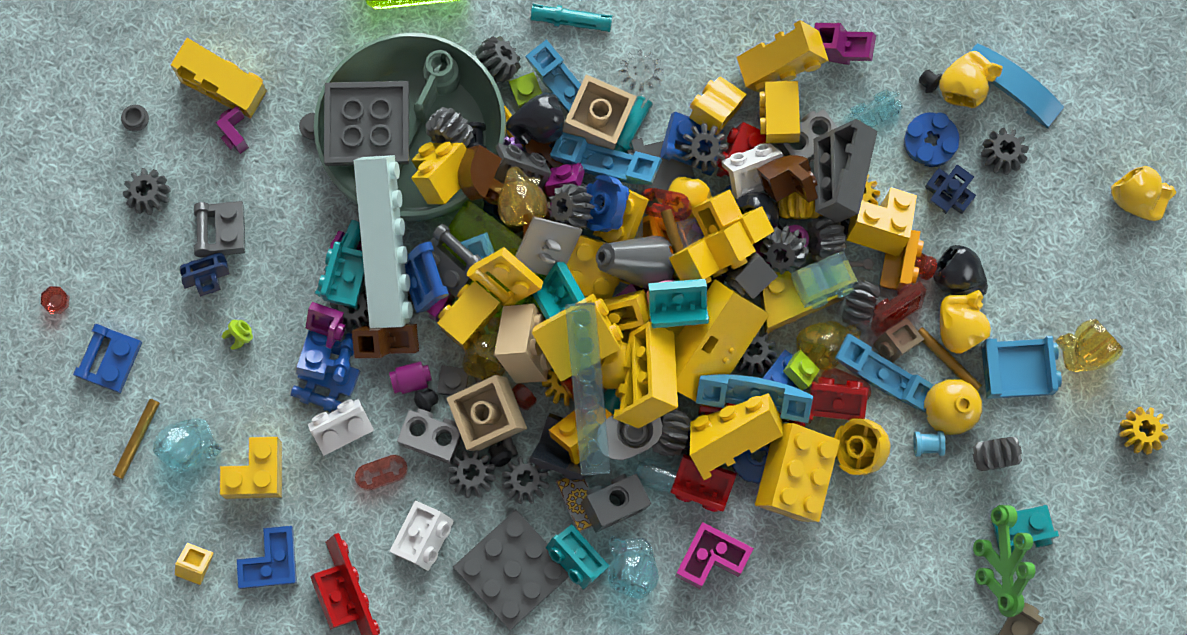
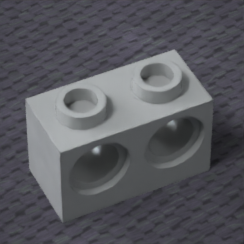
(807, 135)
(427, 443)

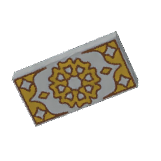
(573, 494)

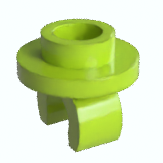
(241, 331)

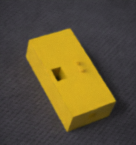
(718, 344)

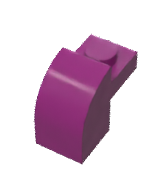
(844, 45)

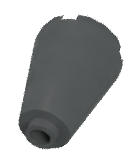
(637, 260)

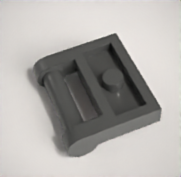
(228, 228)
(451, 270)

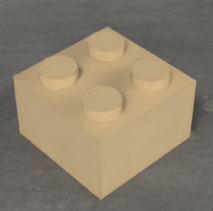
(599, 112)
(517, 346)
(486, 413)

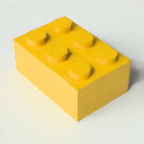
(797, 473)

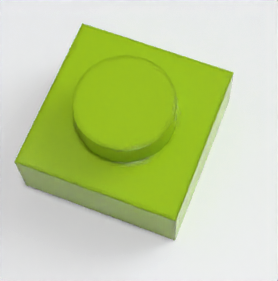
(525, 88)
(801, 370)

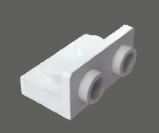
(743, 168)
(340, 426)
(422, 535)

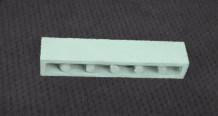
(382, 241)

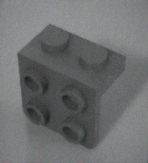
(667, 170)

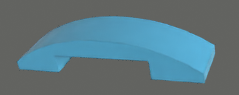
(554, 73)
(1023, 88)
(597, 160)
(882, 373)
(736, 389)

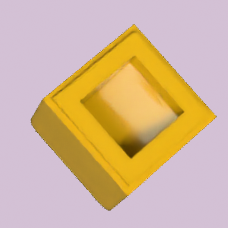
(193, 563)

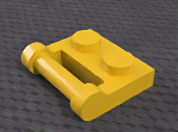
(510, 273)

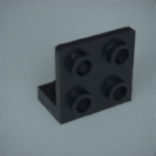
(552, 456)

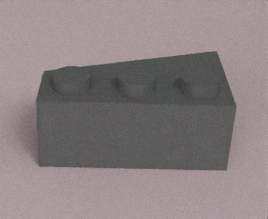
(842, 169)

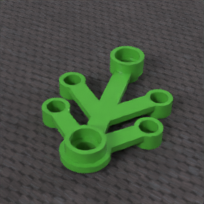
(1009, 593)

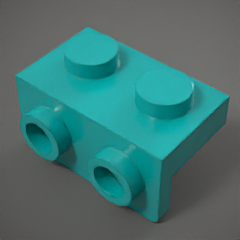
(343, 276)
(557, 291)
(678, 303)
(576, 557)

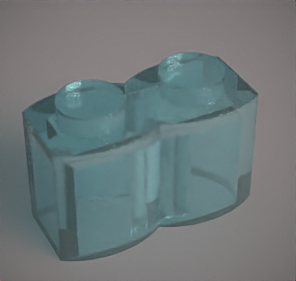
(823, 280)

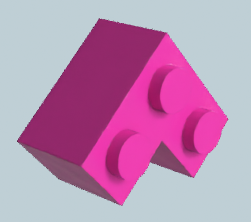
(711, 548)

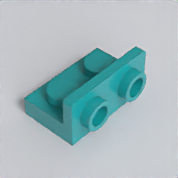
(1035, 522)

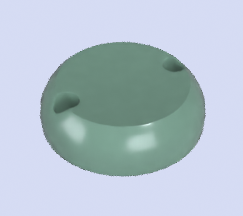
(459, 84)

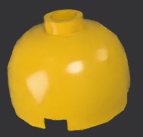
(953, 406)
(862, 446)

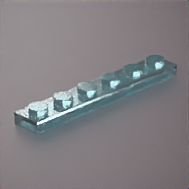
(588, 388)

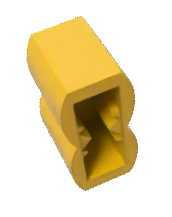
(717, 104)

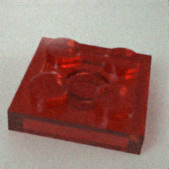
(891, 312)

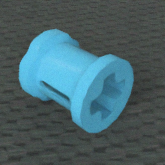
(929, 443)

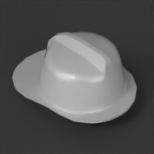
(629, 441)

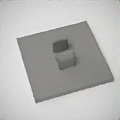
(547, 244)

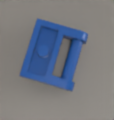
(677, 127)
(424, 277)
(116, 361)

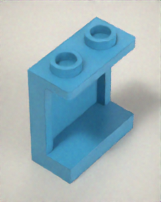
(1020, 368)

